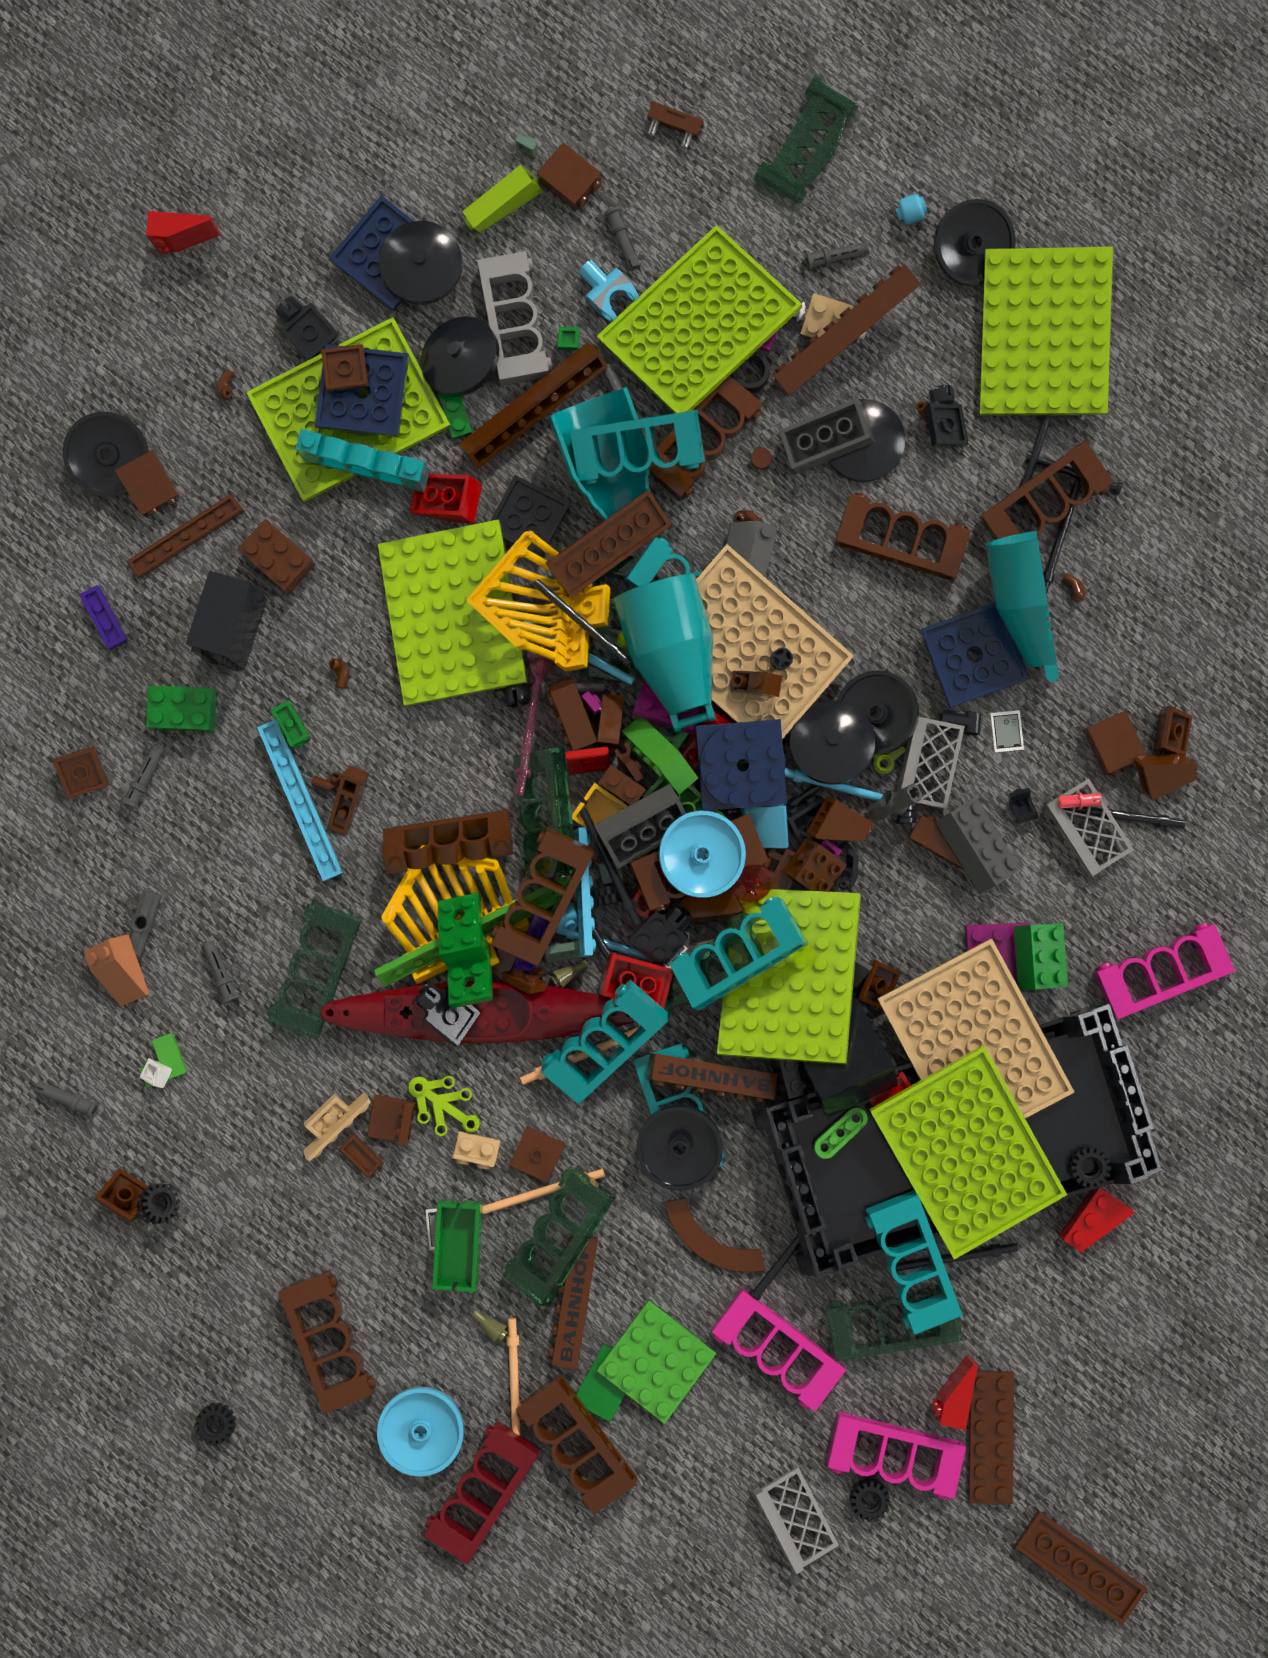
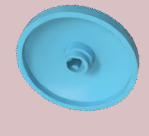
(702, 854)
(420, 1431)

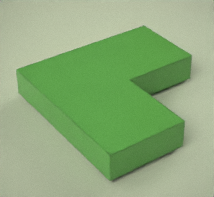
(169, 1055)

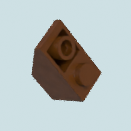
(756, 683)

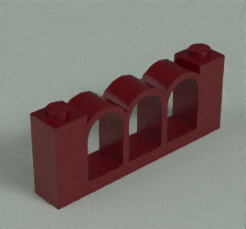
(454, 1537)

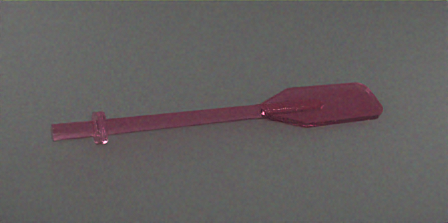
(539, 669)

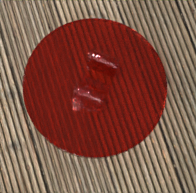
(753, 883)

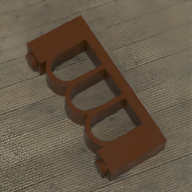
(737, 400)
(1087, 467)
(952, 551)
(494, 825)
(650, 882)
(523, 944)
(347, 1390)
(596, 1493)

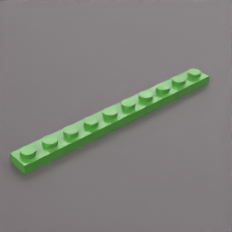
(429, 953)

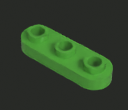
(849, 1130)

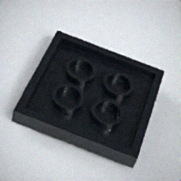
(529, 509)

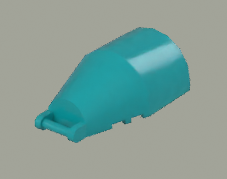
(609, 492)
(1022, 598)
(671, 644)

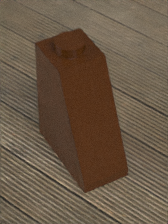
(610, 720)
(1164, 773)
(839, 822)
(714, 908)

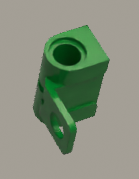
(291, 724)

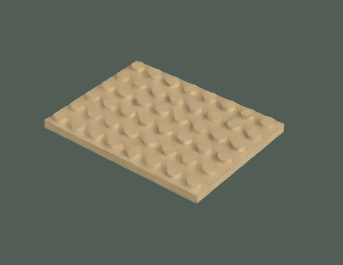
(747, 626)
(974, 1005)

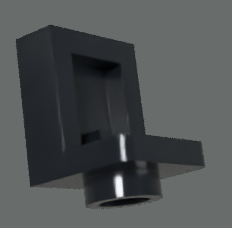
(1022, 805)

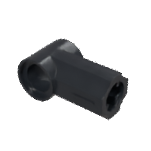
(969, 719)

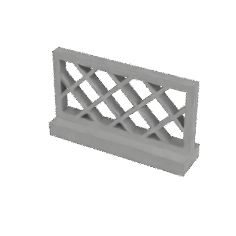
(913, 753)
(1077, 842)
(778, 1527)

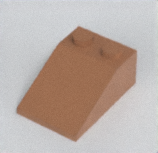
(117, 969)

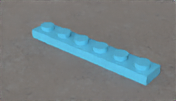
(585, 903)

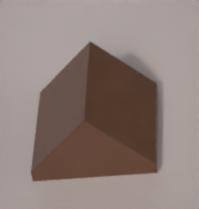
(1172, 731)
(877, 983)
(121, 1195)

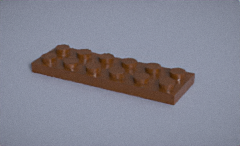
(608, 543)
(991, 1438)
(1080, 1567)

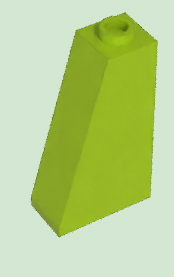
(502, 199)

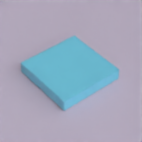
(770, 825)

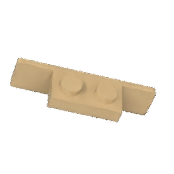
(331, 1120)

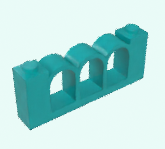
(587, 452)
(362, 460)
(652, 560)
(688, 968)
(628, 999)
(641, 1065)
(933, 1310)

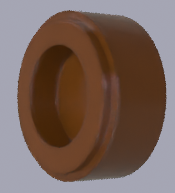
(761, 458)

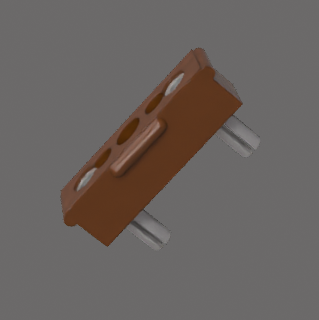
(674, 120)

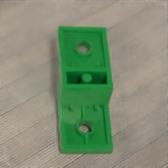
(464, 950)

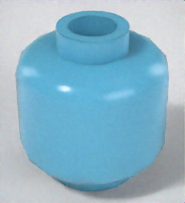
(911, 209)
(570, 918)

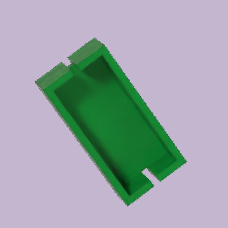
(457, 1245)

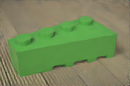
(659, 754)

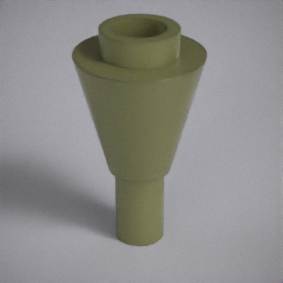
(564, 976)
(494, 1329)

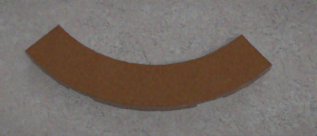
(708, 1248)

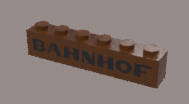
(711, 1076)
(573, 1309)

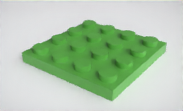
(656, 1361)

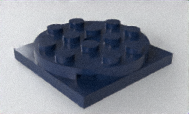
(361, 249)
(378, 412)
(976, 630)
(720, 750)

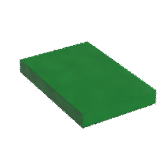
(598, 1392)

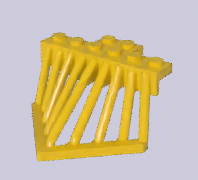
(570, 639)
(405, 890)

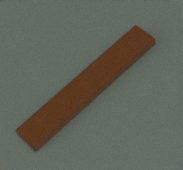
(185, 536)

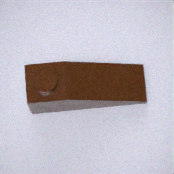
(347, 799)
(928, 836)

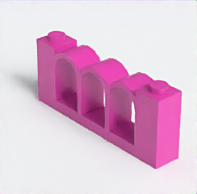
(1210, 949)
(823, 1377)
(947, 1466)

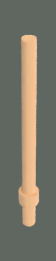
(573, 1058)
(532, 1194)
(512, 1341)

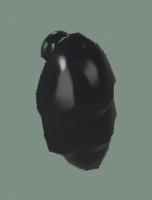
(851, 871)

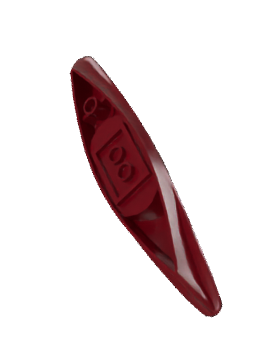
(505, 1019)

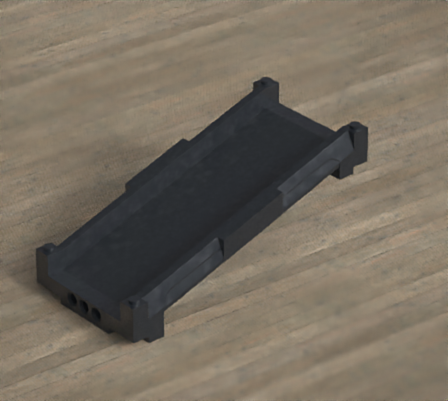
(832, 1193)

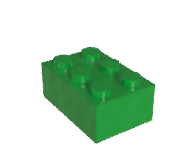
(181, 709)
(1040, 956)

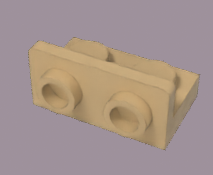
(476, 1150)

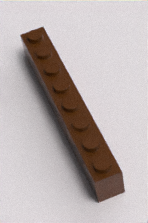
(847, 329)
(533, 405)

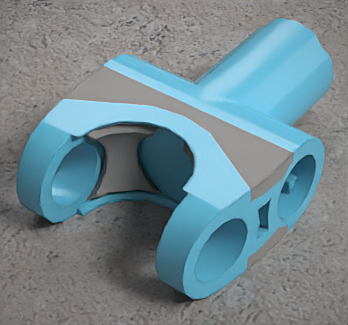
(606, 288)

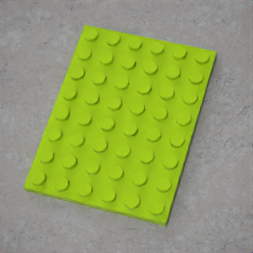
(699, 321)
(1046, 331)
(291, 404)
(437, 636)
(806, 999)
(968, 1152)

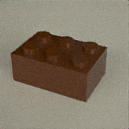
(276, 556)
(570, 713)

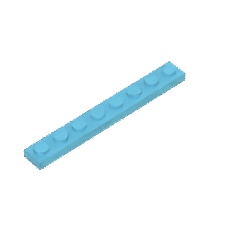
(300, 800)

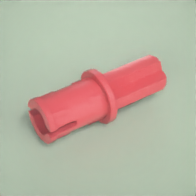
(1079, 800)

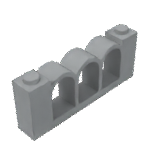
(503, 270)

